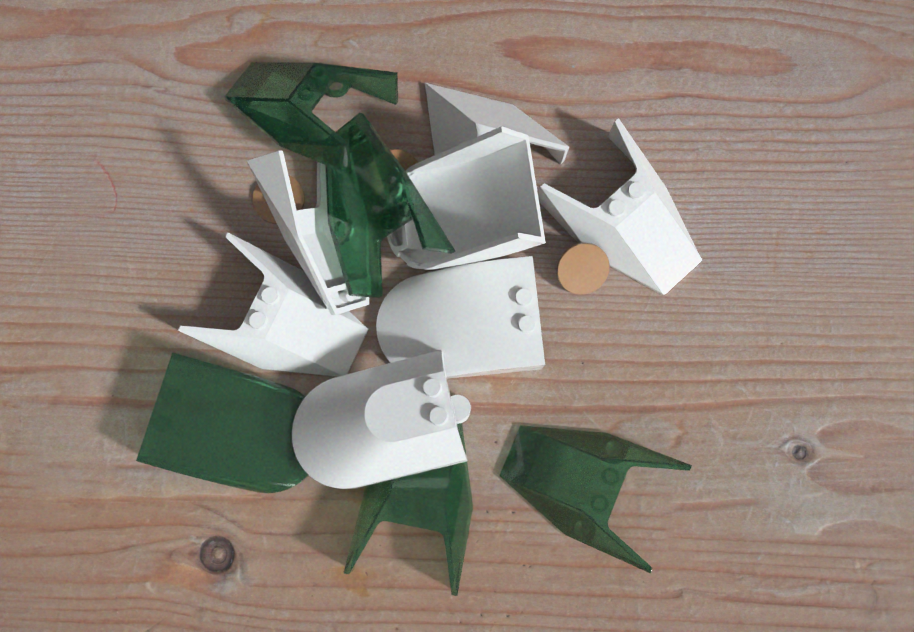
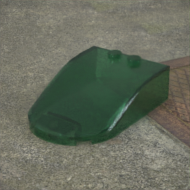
(224, 427)

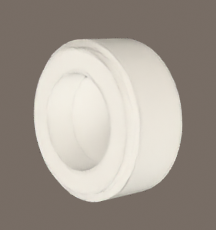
(461, 408)

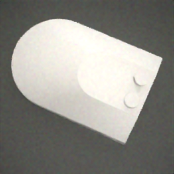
(378, 424)

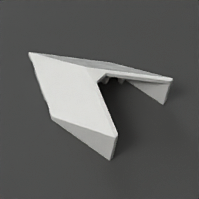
(464, 116)

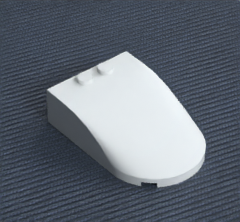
(481, 199)
(473, 312)

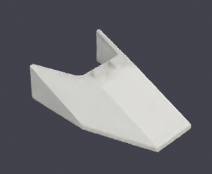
(634, 225)
(306, 231)
(287, 324)

